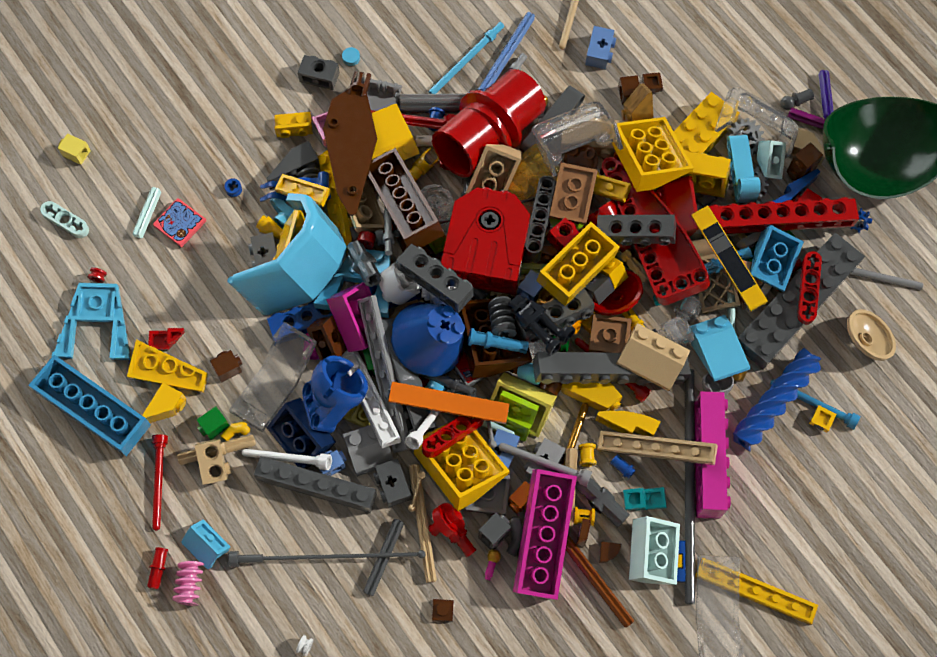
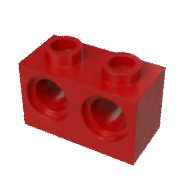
(558, 240)

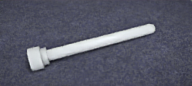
(415, 438)
(322, 461)

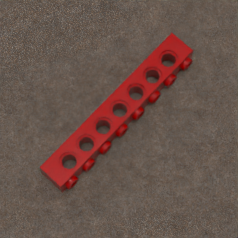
(735, 224)

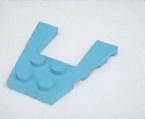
(346, 273)
(95, 304)

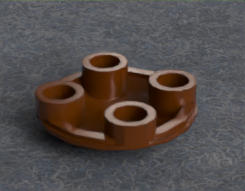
(582, 156)

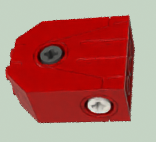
(487, 239)

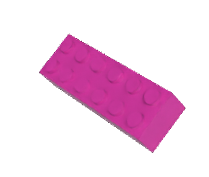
(712, 480)
(544, 534)

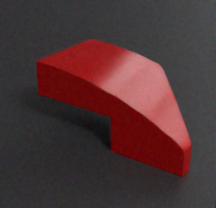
(165, 339)

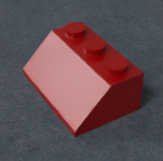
(681, 201)

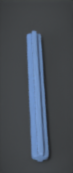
(507, 51)

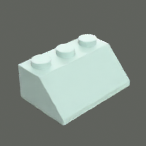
(654, 551)

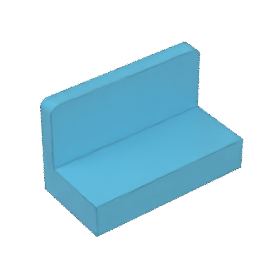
(205, 543)

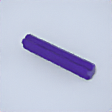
(826, 94)

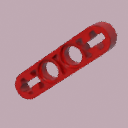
(812, 288)
(451, 430)

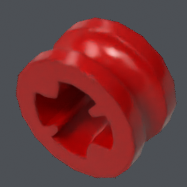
(97, 275)

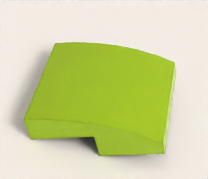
(520, 414)

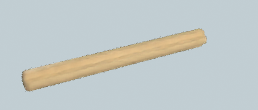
(422, 523)

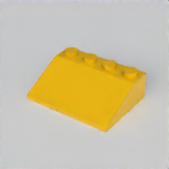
(393, 133)
(651, 153)
(464, 469)

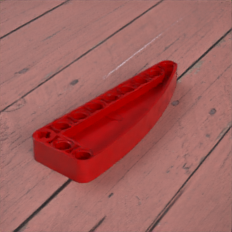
(674, 263)

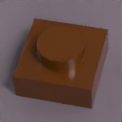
(653, 81)
(442, 610)

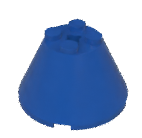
(428, 338)

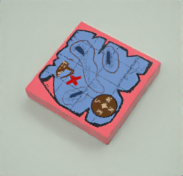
(179, 222)

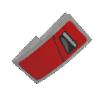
(462, 369)

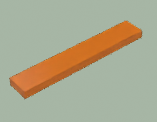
(448, 402)

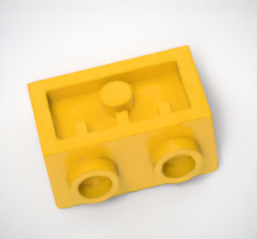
(293, 124)

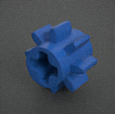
(860, 225)

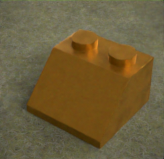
(638, 105)

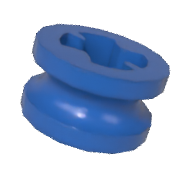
(236, 191)

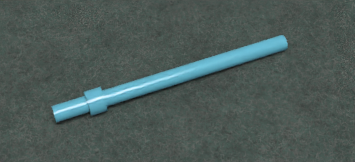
(488, 37)

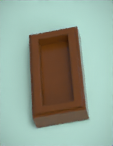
(583, 532)

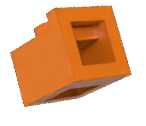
(519, 498)

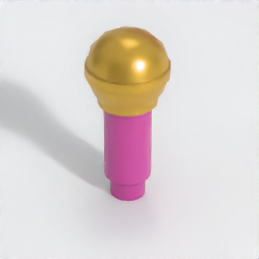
(493, 558)

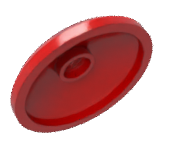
(623, 297)

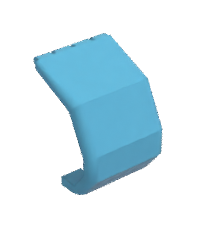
(300, 269)

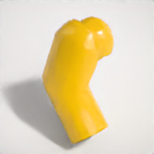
(239, 427)

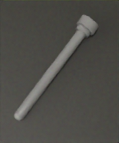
(582, 476)

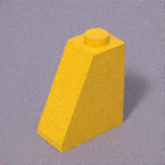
(598, 396)

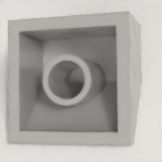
(366, 450)

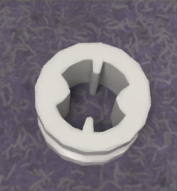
(304, 645)

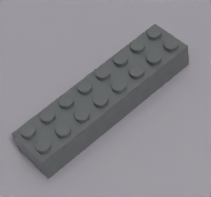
(779, 320)

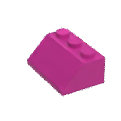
(348, 317)

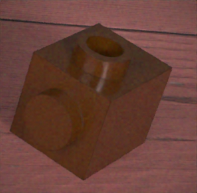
(226, 365)

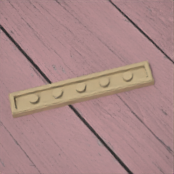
(657, 447)

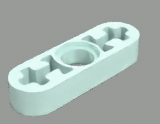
(60, 212)

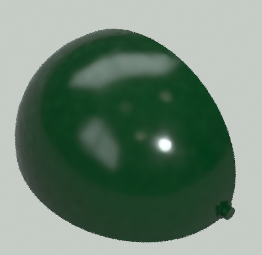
(883, 145)

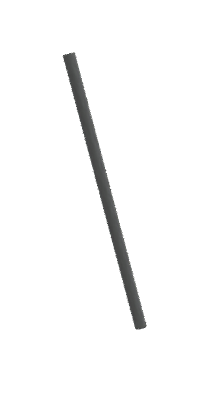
(690, 493)

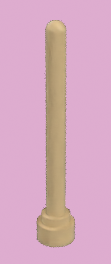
(568, 24)

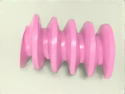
(187, 582)

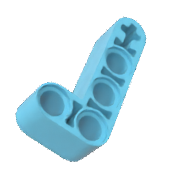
(745, 185)

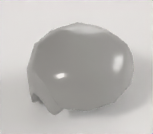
(724, 385)

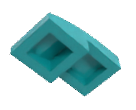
(645, 498)

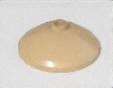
(871, 335)

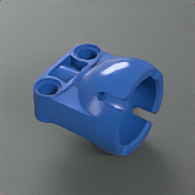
(332, 392)

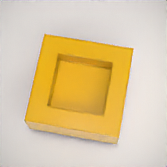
(822, 418)

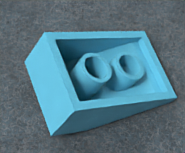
(719, 348)

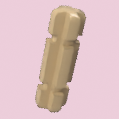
(634, 265)

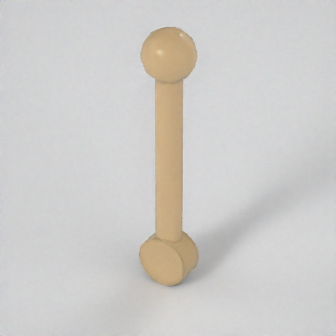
(421, 475)

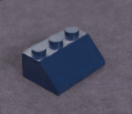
(294, 433)

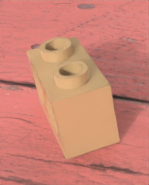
(206, 462)

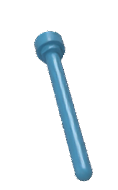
(849, 419)

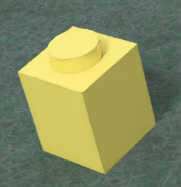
(74, 149)

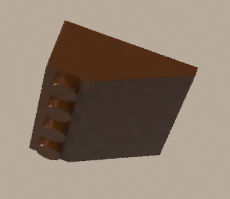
(493, 360)

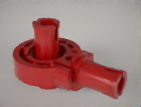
(450, 524)

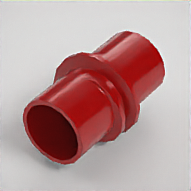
(488, 118)

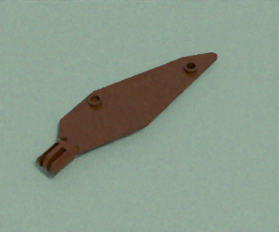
(351, 141)

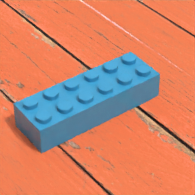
(90, 405)

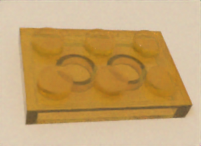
(529, 173)

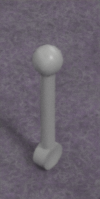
(492, 443)

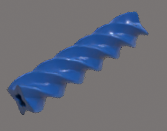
(774, 400)

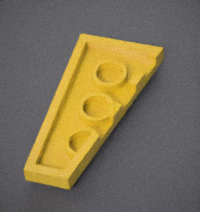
(158, 367)

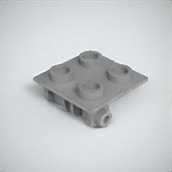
(382, 94)

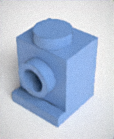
(338, 465)

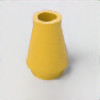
(268, 225)

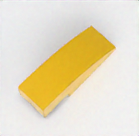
(628, 422)

